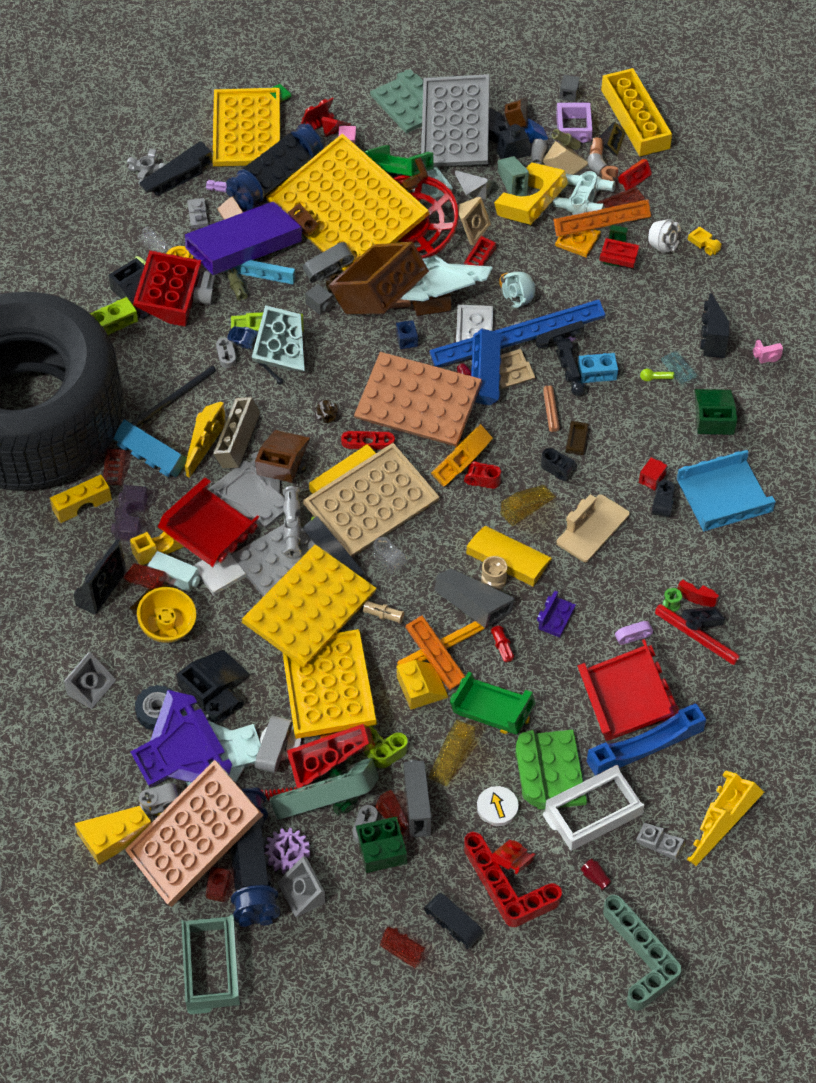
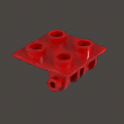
(314, 115)

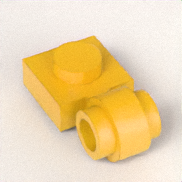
(703, 238)

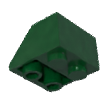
(381, 844)

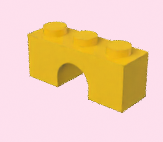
(68, 502)
(146, 547)

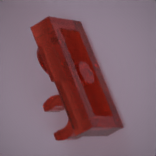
(145, 576)
(402, 946)

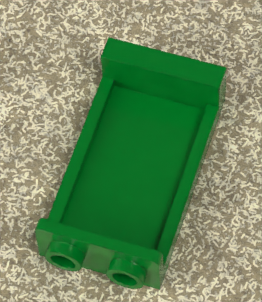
(397, 164)
(492, 704)

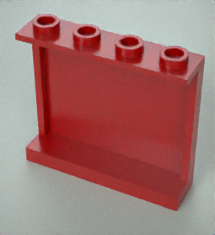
(206, 524)
(627, 692)

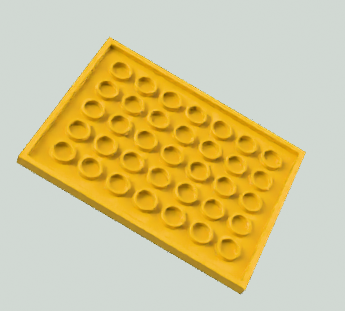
(349, 199)

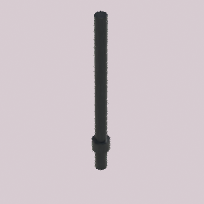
(145, 416)

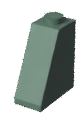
(513, 176)

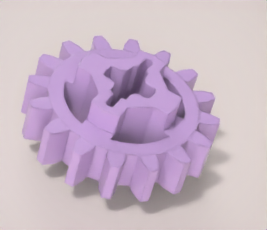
(278, 846)

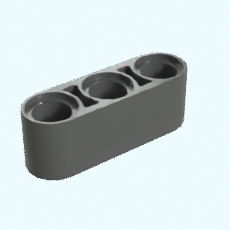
(328, 262)

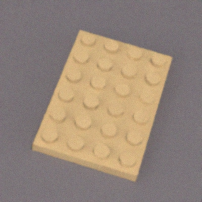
(371, 499)

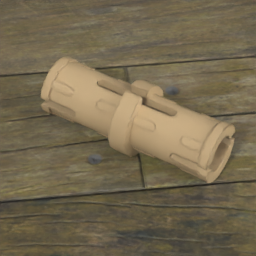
(372, 608)

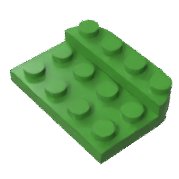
(548, 766)

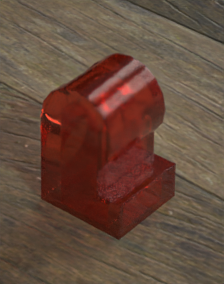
(218, 884)

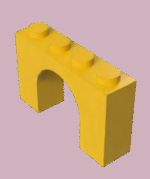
(528, 208)

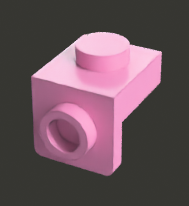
(769, 353)

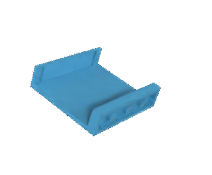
(723, 491)

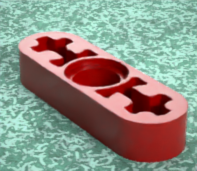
(366, 434)

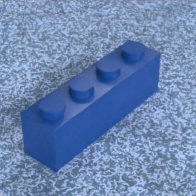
(486, 365)

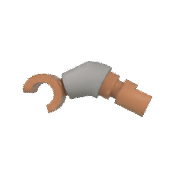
(597, 163)

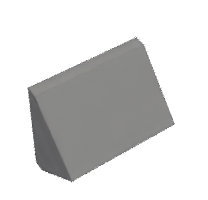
(88, 681)
(302, 888)

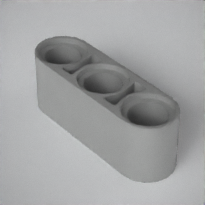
(273, 744)

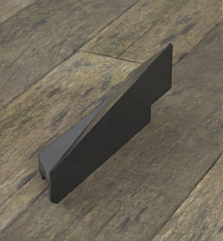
(179, 170)

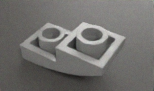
(657, 840)

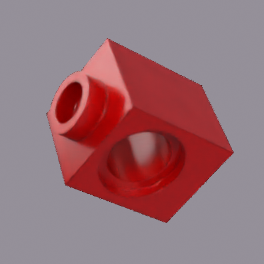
(652, 473)

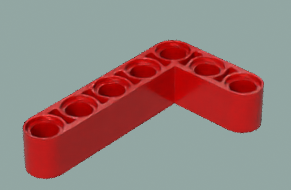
(503, 887)

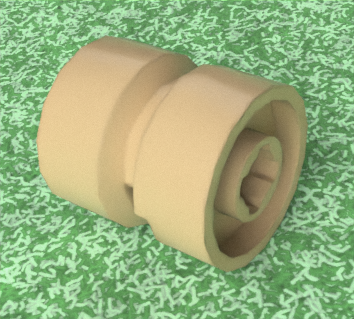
(494, 572)

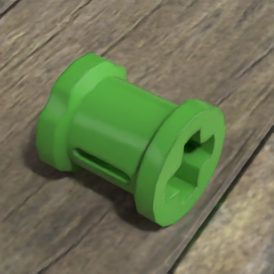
(669, 598)

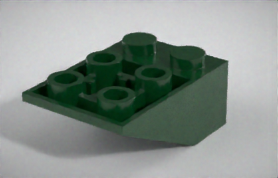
(715, 411)

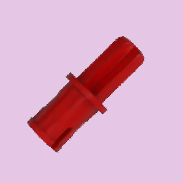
(502, 643)

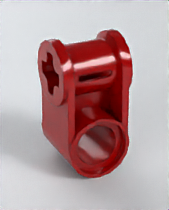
(484, 475)

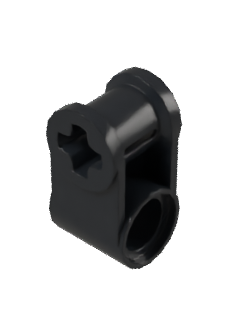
(557, 464)
(663, 499)
(223, 706)

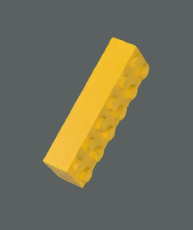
(636, 112)

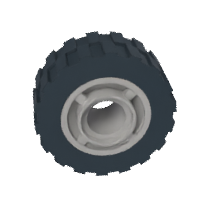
(146, 702)

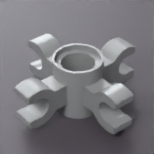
(145, 165)

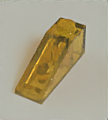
(525, 503)
(452, 752)

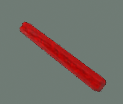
(700, 636)

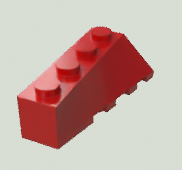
(321, 755)

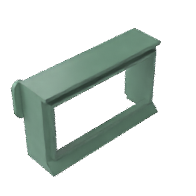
(205, 1003)

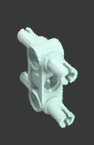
(584, 193)

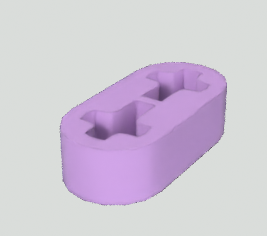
(633, 632)

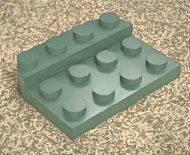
(402, 100)

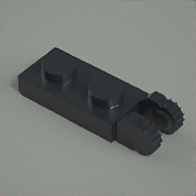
(572, 330)

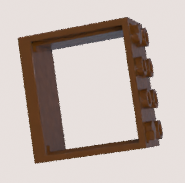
(379, 277)

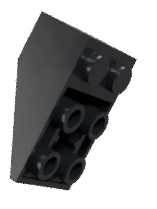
(126, 280)
(715, 329)
(210, 676)

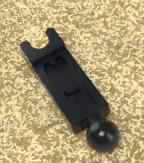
(567, 361)

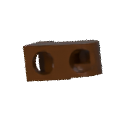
(304, 219)

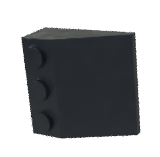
(102, 580)

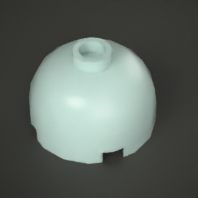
(519, 285)

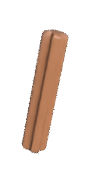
(551, 409)

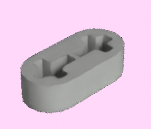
(222, 353)
(361, 818)

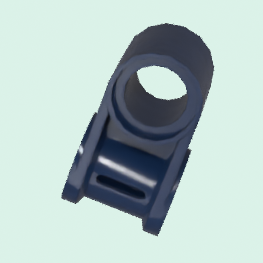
(242, 336)

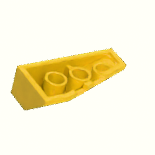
(207, 429)

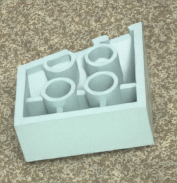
(280, 340)

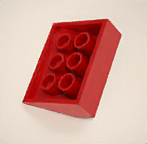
(168, 287)

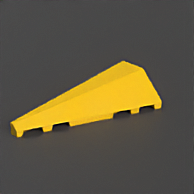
(732, 803)

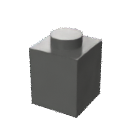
(569, 88)
(319, 299)

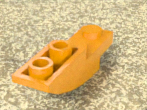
(462, 455)

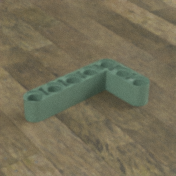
(355, 783)
(644, 950)

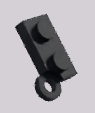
(702, 617)

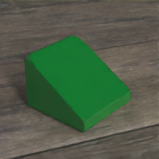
(284, 94)

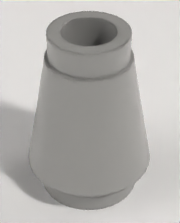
(538, 150)

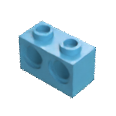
(597, 367)

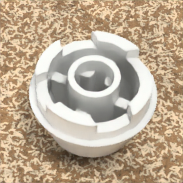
(664, 235)

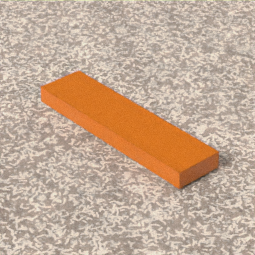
(435, 652)

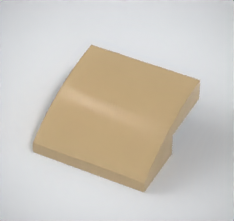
(514, 369)

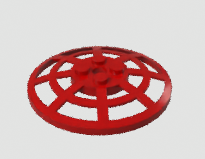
(422, 228)

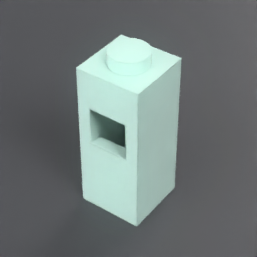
(178, 572)

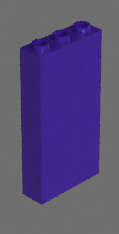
(243, 237)

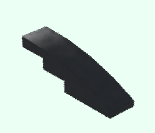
(325, 540)

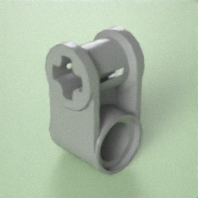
(159, 798)

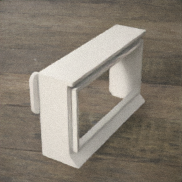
(601, 826)

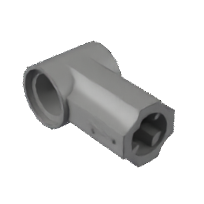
(204, 291)

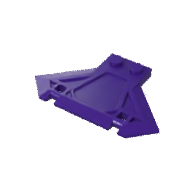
(179, 744)

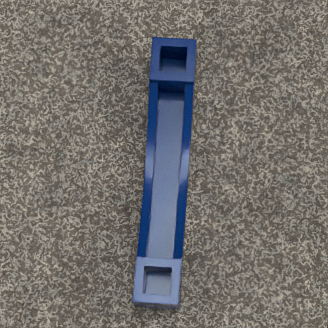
(677, 728)

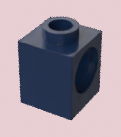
(406, 334)

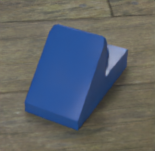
(535, 131)

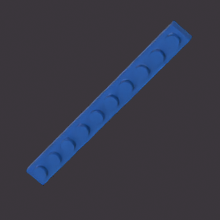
(520, 332)

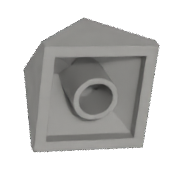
(474, 184)

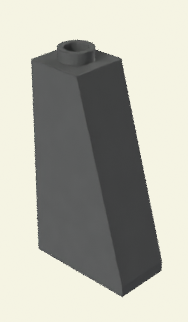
(473, 598)
(417, 799)

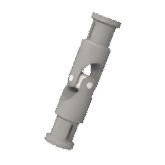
(292, 534)

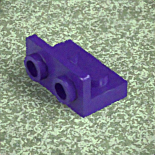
(556, 615)

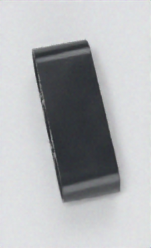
(454, 920)

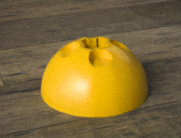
(166, 606)

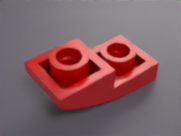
(703, 596)

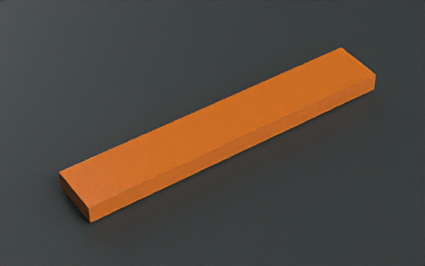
(602, 217)

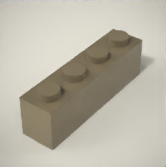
(237, 432)

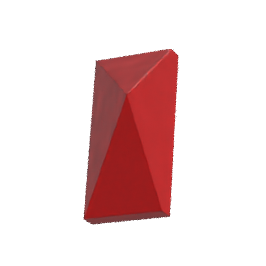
(332, 125)

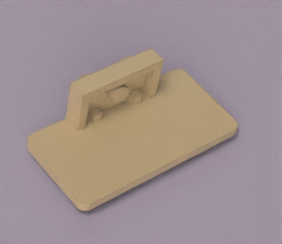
(591, 526)

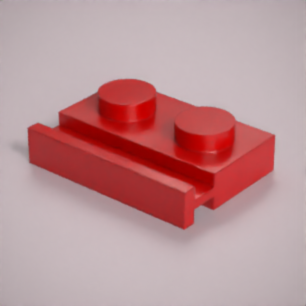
(619, 253)
(513, 856)

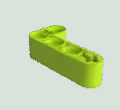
(387, 748)

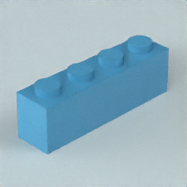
(151, 449)

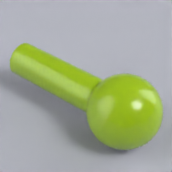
(648, 375)

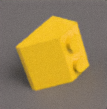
(420, 683)

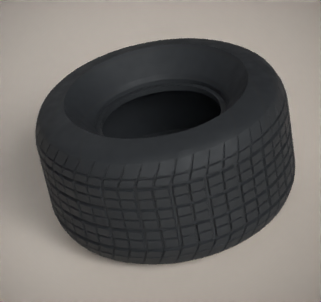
(81, 419)

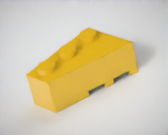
(112, 832)

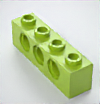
(116, 315)

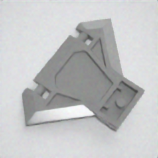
(251, 493)

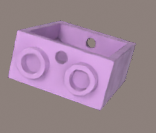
(575, 110)

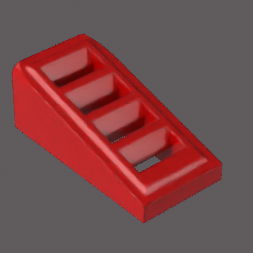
(482, 241)

